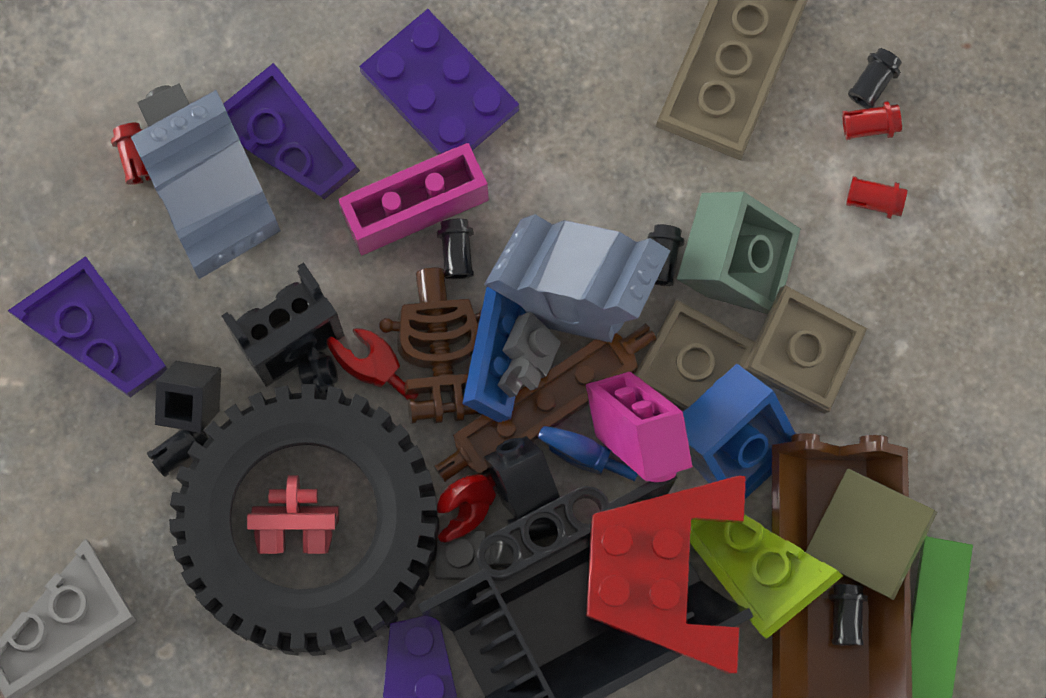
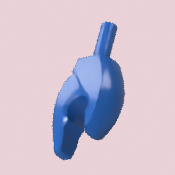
(583, 452)

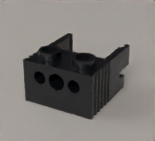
(285, 346)

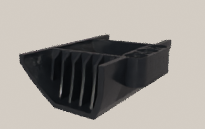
(529, 622)

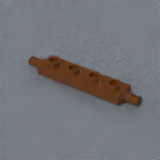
(554, 401)

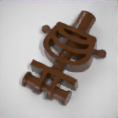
(435, 315)

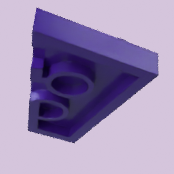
(287, 133)
(92, 327)
(418, 661)

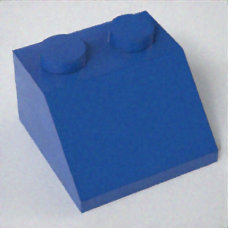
(735, 429)

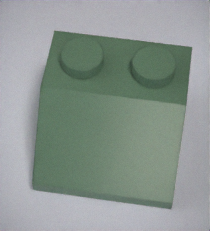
(738, 251)

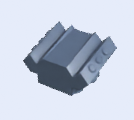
(206, 183)
(577, 275)

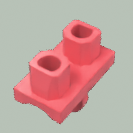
(272, 521)

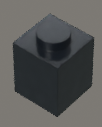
(187, 396)

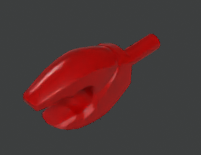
(376, 367)
(473, 497)

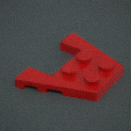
(644, 567)

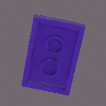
(439, 86)

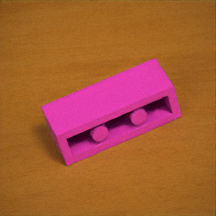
(414, 199)
(639, 426)

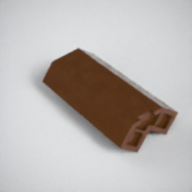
(802, 649)

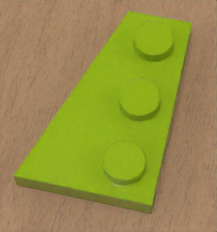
(761, 570)

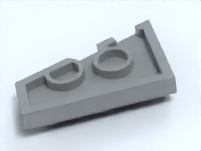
(64, 624)

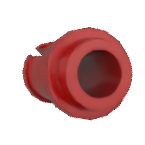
(872, 121)
(130, 159)
(877, 197)

